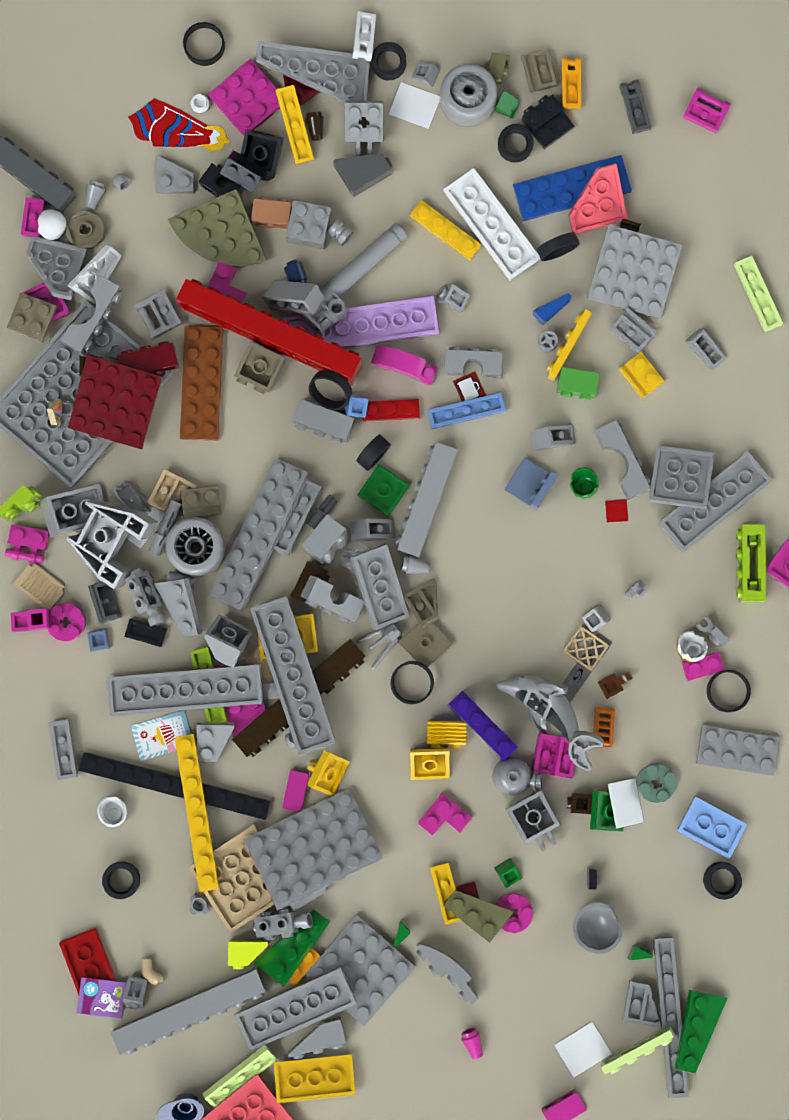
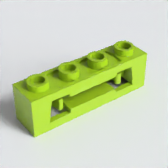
(743, 556)

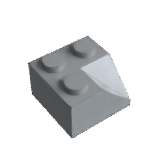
(227, 640)

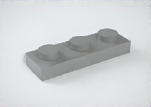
(63, 749)

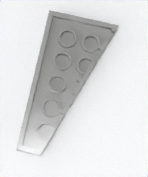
(321, 69)

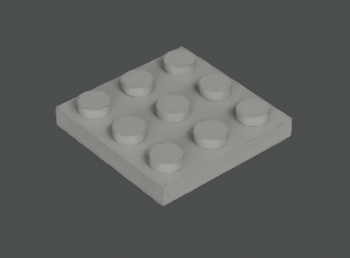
(681, 477)

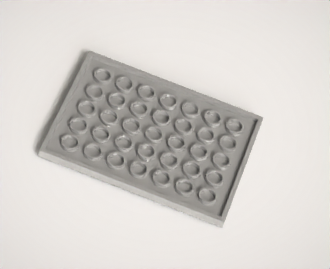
(52, 376)

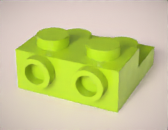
(24, 498)

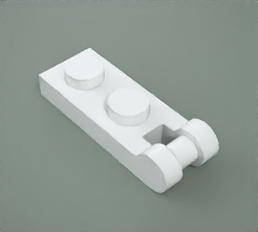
(364, 35)

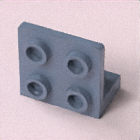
(530, 483)

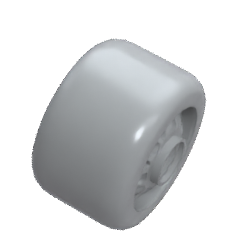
(464, 108)
(184, 536)

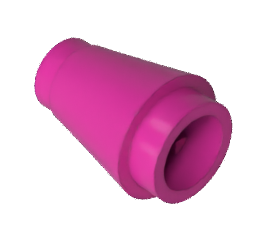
(472, 1042)

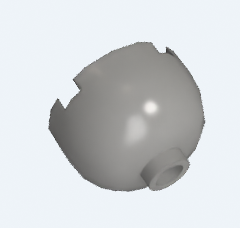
(511, 776)

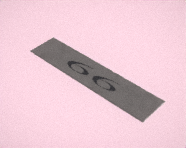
(579, 673)

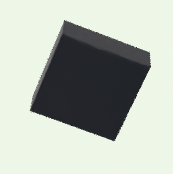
(591, 878)

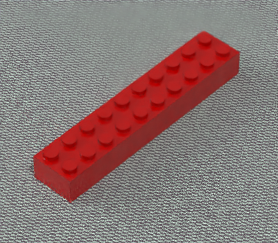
(267, 331)

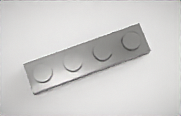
(298, 517)

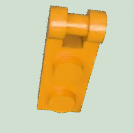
(571, 83)

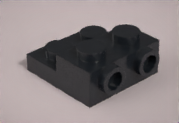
(547, 121)

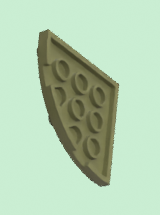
(220, 231)

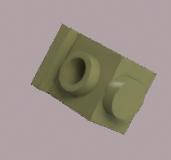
(499, 66)

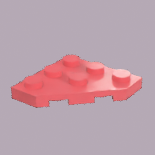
(599, 202)

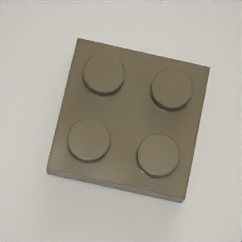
(31, 317)

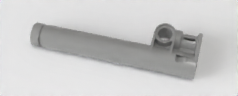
(348, 276)

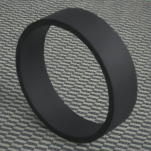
(198, 26)
(558, 246)
(339, 380)
(748, 688)
(396, 693)

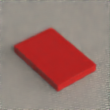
(86, 958)

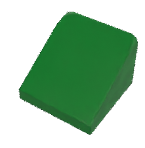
(507, 105)
(508, 872)
(402, 933)
(638, 953)

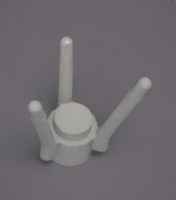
(389, 633)

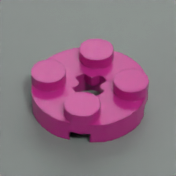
(74, 615)
(524, 912)

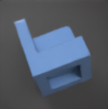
(356, 405)

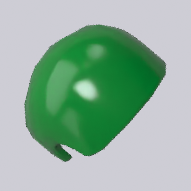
(584, 483)

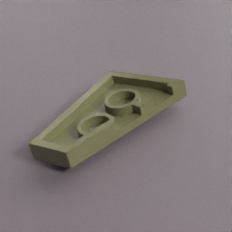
(478, 914)

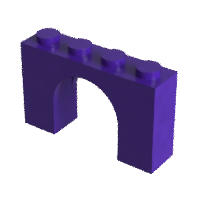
(483, 725)

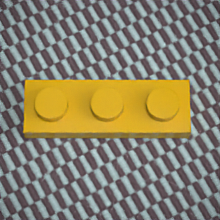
(444, 888)

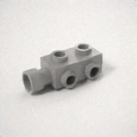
(145, 595)
(274, 924)

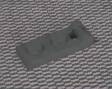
(635, 107)

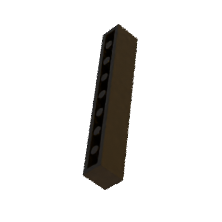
(272, 720)

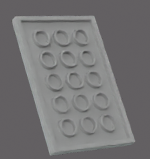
(313, 849)

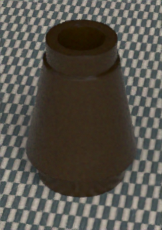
(315, 125)

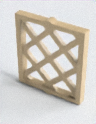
(598, 657)

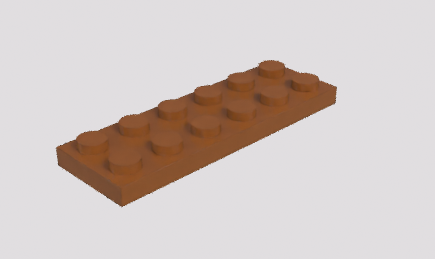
(201, 383)

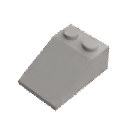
(68, 511)

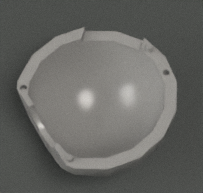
(597, 928)

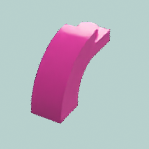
(404, 363)

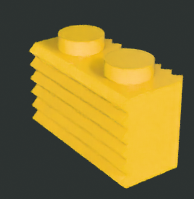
(446, 733)

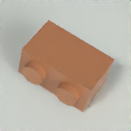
(271, 213)

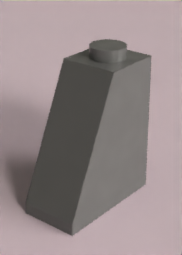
(362, 171)

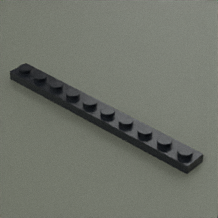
(172, 785)

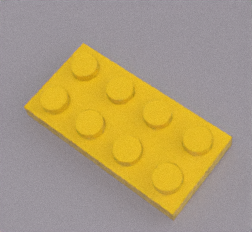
(314, 1078)

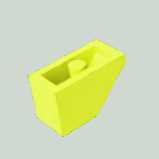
(243, 952)

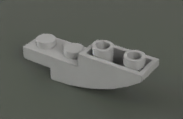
(442, 964)

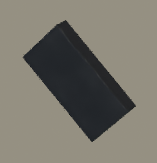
(144, 633)

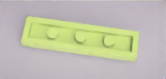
(758, 294)
(631, 1054)
(239, 1076)

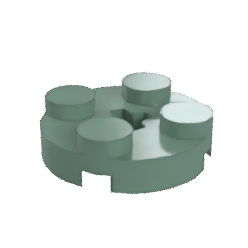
(651, 773)

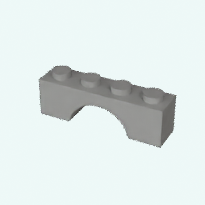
(81, 336)
(612, 438)

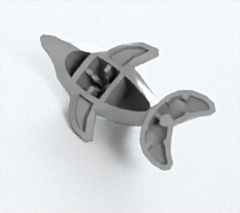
(550, 704)

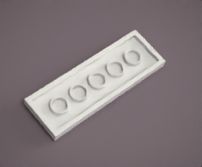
(491, 224)

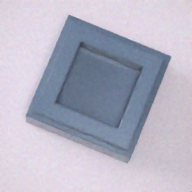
(98, 640)

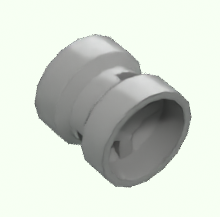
(340, 232)

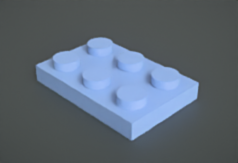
(712, 827)

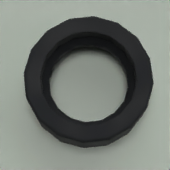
(384, 47)
(520, 129)
(373, 452)
(736, 875)
(106, 880)

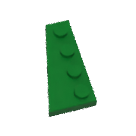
(288, 953)
(698, 1025)

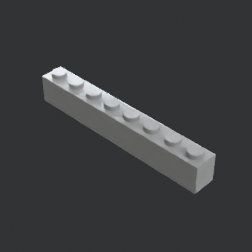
(187, 1011)

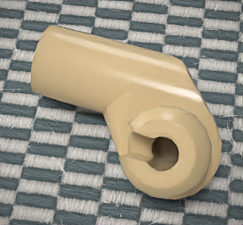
(153, 977)

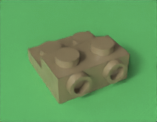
(259, 367)

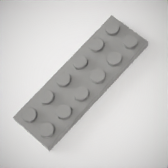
(726, 494)
(295, 1008)

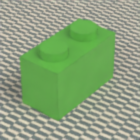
(577, 383)

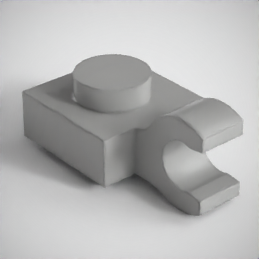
(636, 590)
(716, 635)

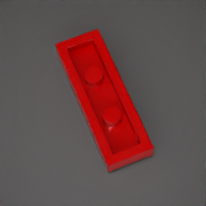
(392, 410)

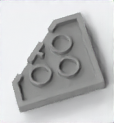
(56, 264)

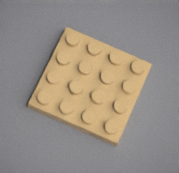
(241, 887)

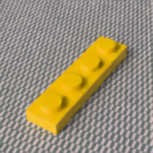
(294, 124)
(445, 230)
(564, 351)

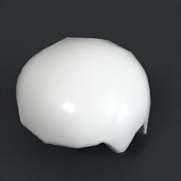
(51, 224)
(112, 811)

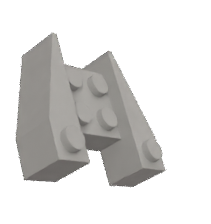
(104, 537)

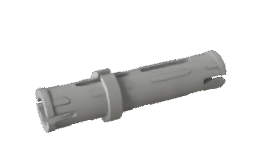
(164, 527)

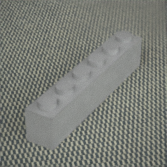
(427, 499)

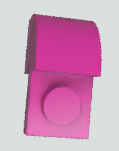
(30, 620)

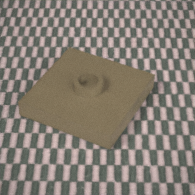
(425, 643)

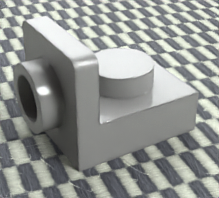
(453, 297)
(135, 993)

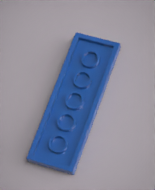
(561, 189)

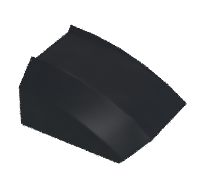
(263, 150)

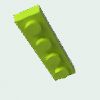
(203, 660)

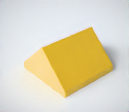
(429, 763)

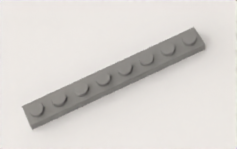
(670, 1013)

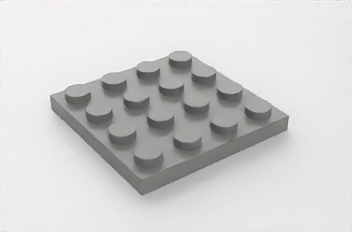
(634, 271)
(369, 964)

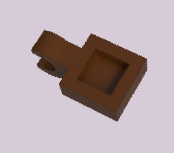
(612, 685)

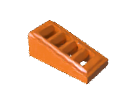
(598, 710)

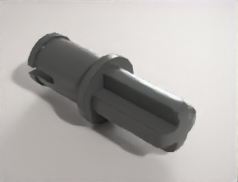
(322, 511)

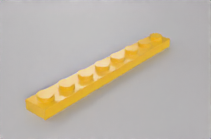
(196, 812)

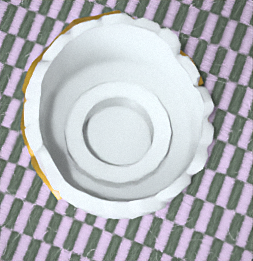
(691, 646)

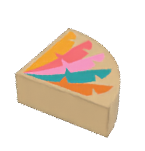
(55, 411)

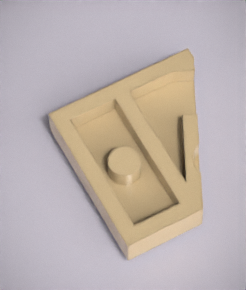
(168, 488)

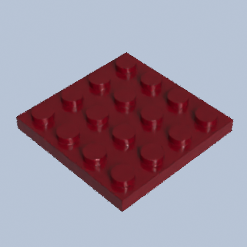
(115, 401)

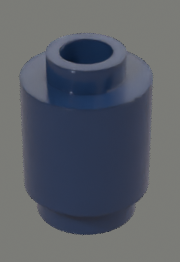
(295, 272)

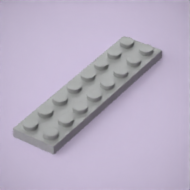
(259, 534)
(293, 676)
(185, 690)

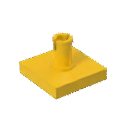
(327, 772)

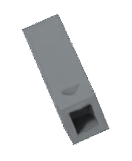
(325, 1035)

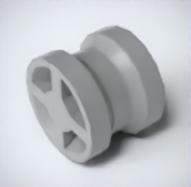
(549, 338)

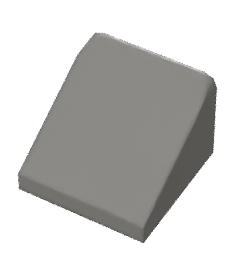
(426, 73)
(595, 618)

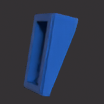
(547, 311)

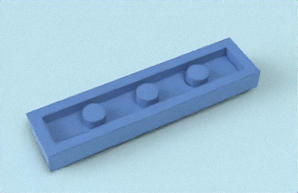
(466, 410)

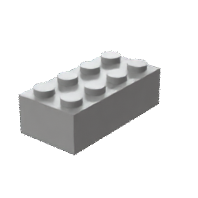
(326, 540)

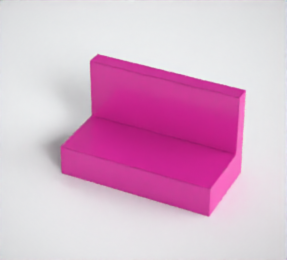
(565, 1107)

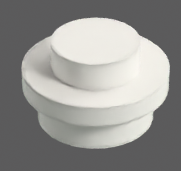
(199, 103)

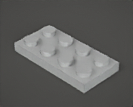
(379, 586)
(737, 750)

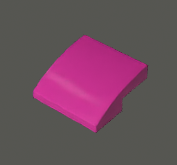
(552, 756)

